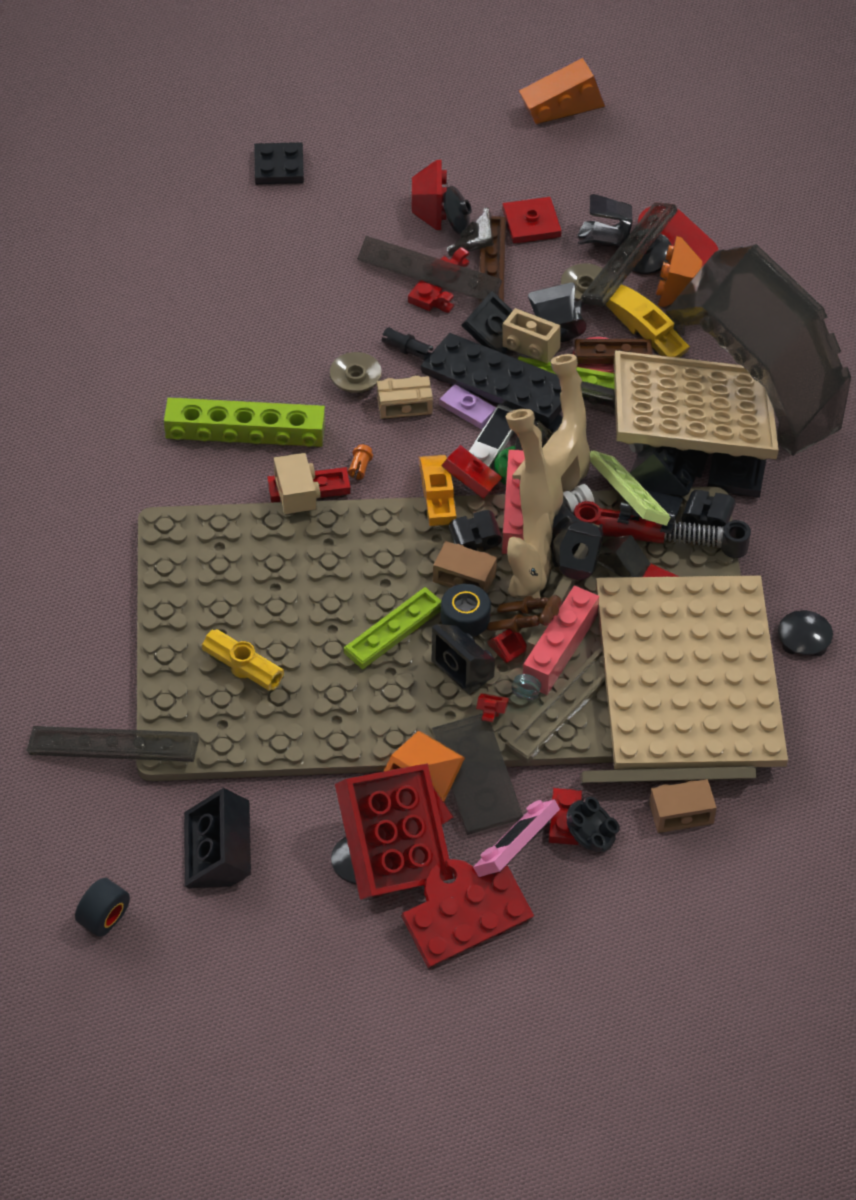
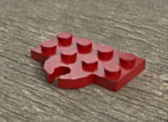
(464, 911)

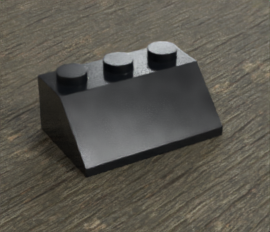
(217, 841)

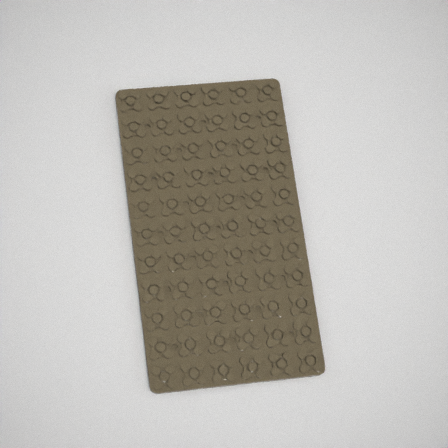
(304, 592)

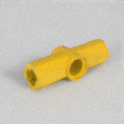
(243, 659)

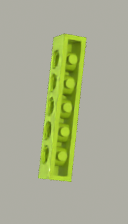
(244, 422)

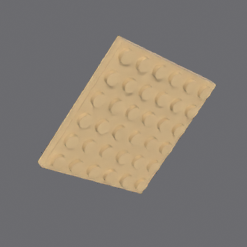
(692, 406)

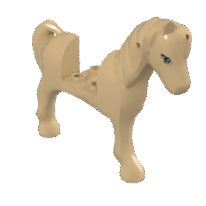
(545, 477)

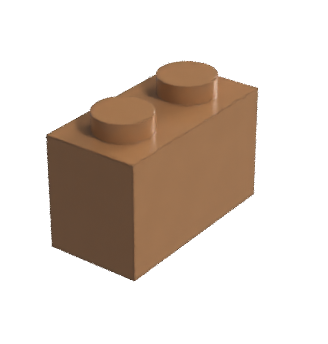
(464, 566)
(682, 805)

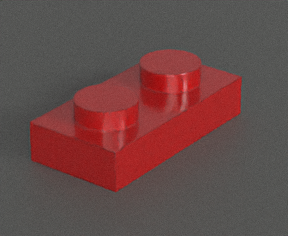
(559, 829)

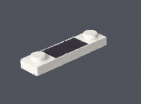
(493, 437)

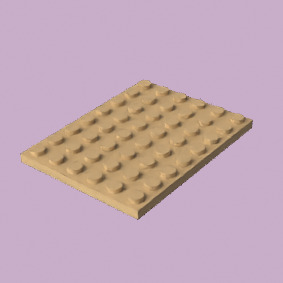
(689, 673)

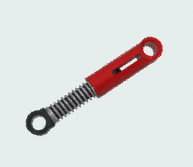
(731, 539)

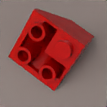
(428, 194)

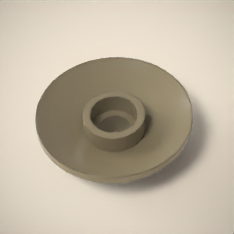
(582, 276)
(355, 372)

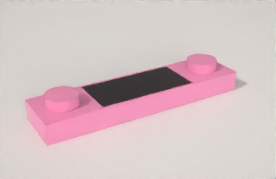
(497, 857)

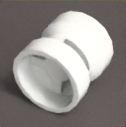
(580, 494)

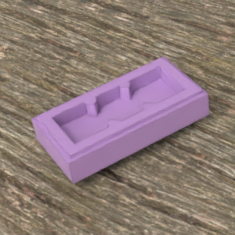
(467, 406)

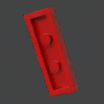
(331, 483)

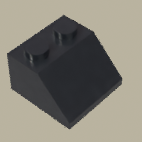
(461, 657)

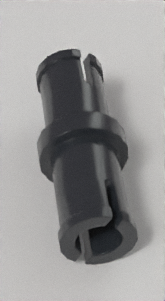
(406, 343)

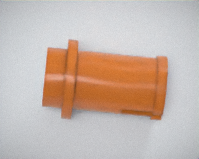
(362, 456)

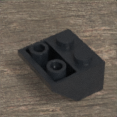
(663, 471)

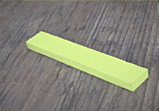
(629, 488)

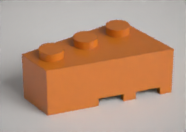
(562, 93)

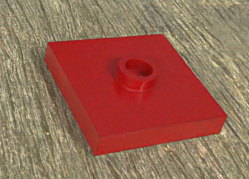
(531, 220)
(471, 471)

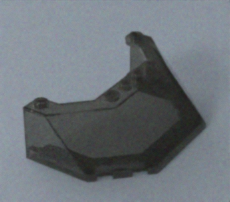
(775, 335)

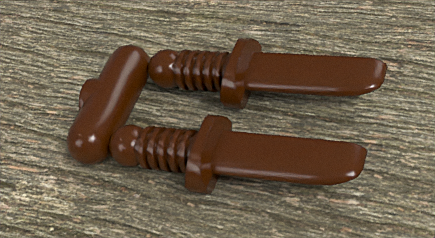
(550, 606)

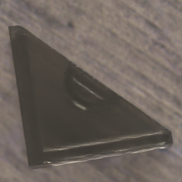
(476, 235)

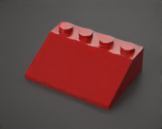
(392, 830)

